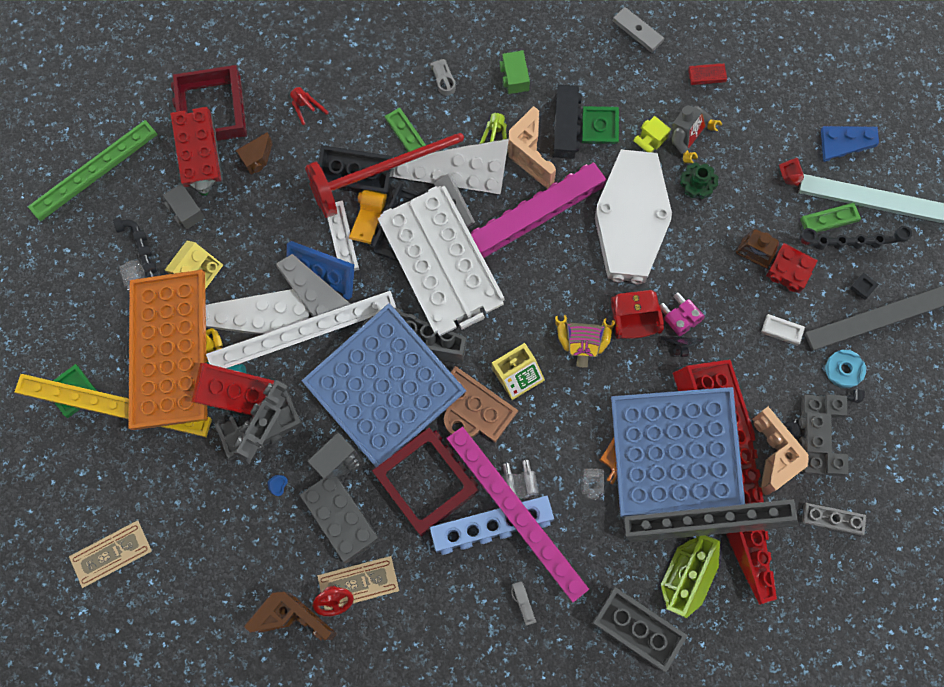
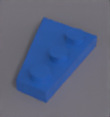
(842, 140)

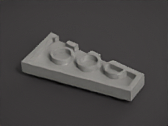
(309, 287)

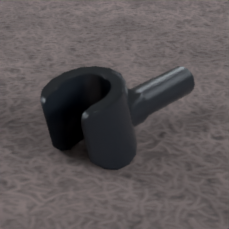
(858, 396)

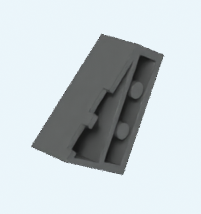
(335, 458)

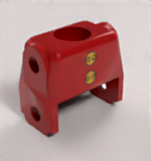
(636, 314)

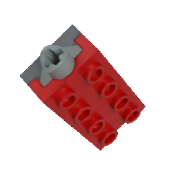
(197, 149)

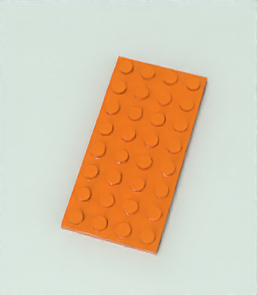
(166, 349)

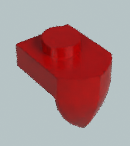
(792, 172)

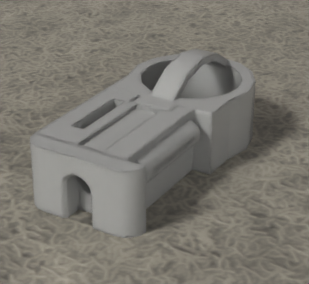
(443, 75)
(523, 601)

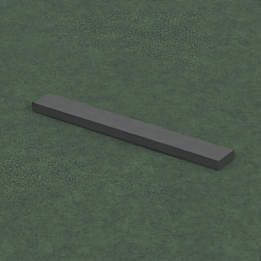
(875, 319)

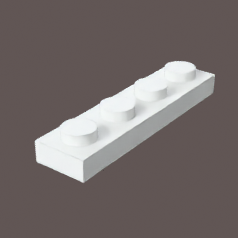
(340, 234)

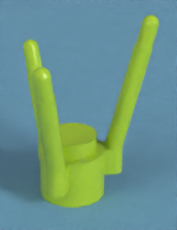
(495, 124)

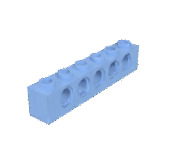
(440, 532)

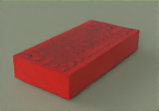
(707, 74)

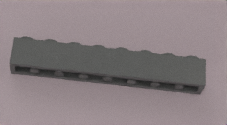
(711, 521)

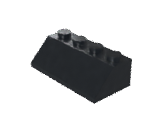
(341, 162)

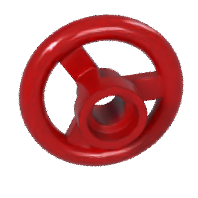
(331, 597)

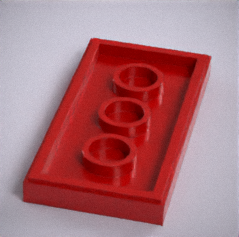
(228, 389)

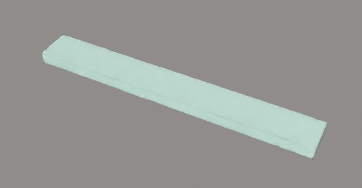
(872, 198)

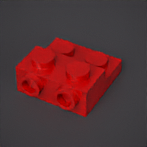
(791, 268)

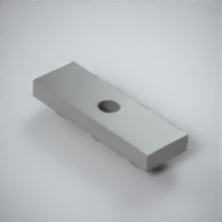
(638, 29)
(455, 194)
(822, 517)

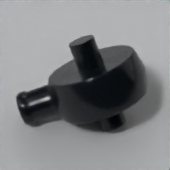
(793, 427)

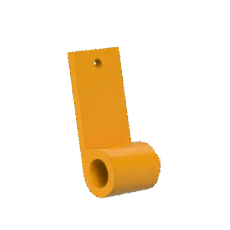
(366, 223)

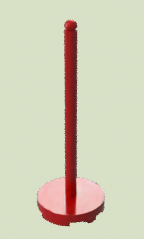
(323, 189)

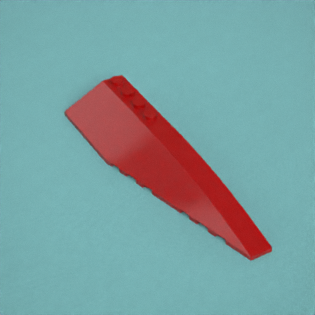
(748, 546)

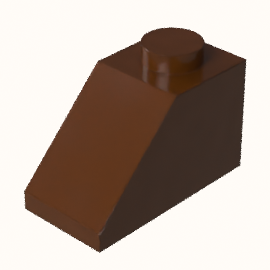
(256, 153)

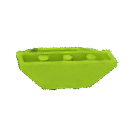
(690, 575)

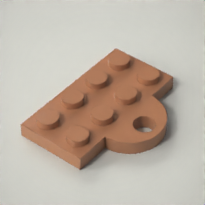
(478, 409)

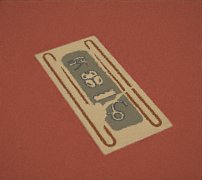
(110, 554)
(363, 580)

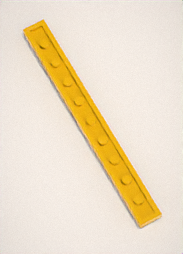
(92, 401)

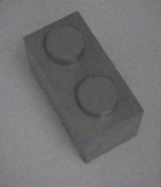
(184, 206)

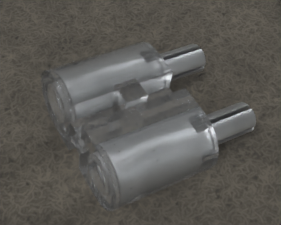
(522, 484)

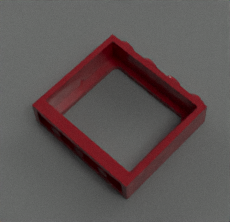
(208, 78)
(468, 491)

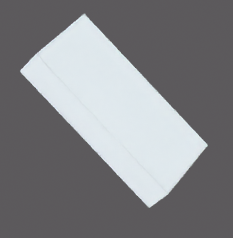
(782, 329)

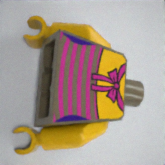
(584, 339)

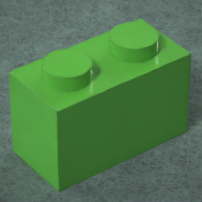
(515, 72)

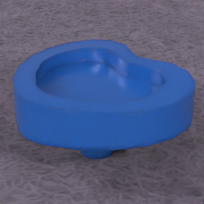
(276, 484)

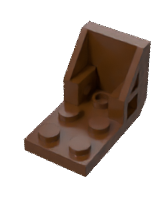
(272, 616)

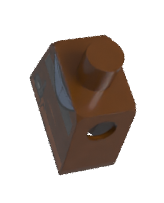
(758, 248)

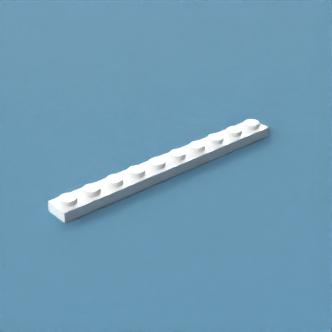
(299, 331)

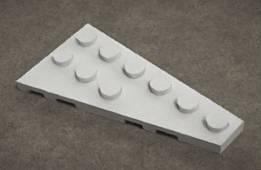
(471, 166)
(257, 313)

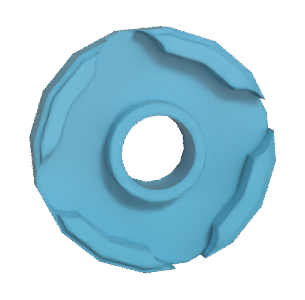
(842, 379)

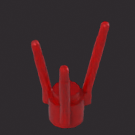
(301, 98)

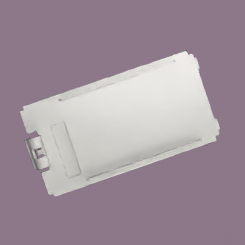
(441, 260)

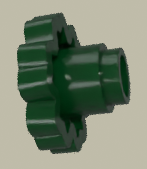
(699, 180)

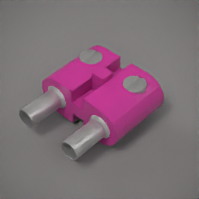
(683, 317)

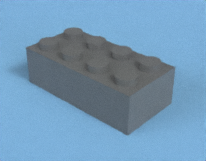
(339, 518)
(639, 629)

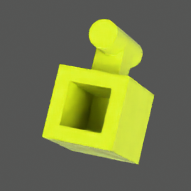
(653, 134)

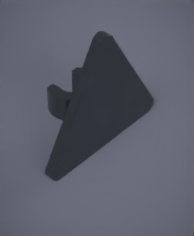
(682, 344)

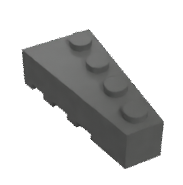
(447, 347)

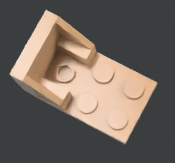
(523, 149)
(788, 458)

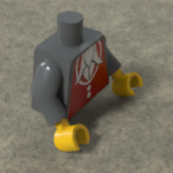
(688, 127)

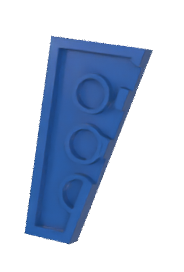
(330, 269)

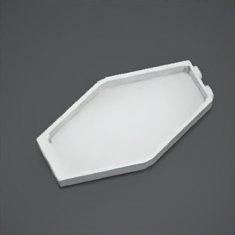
(632, 216)

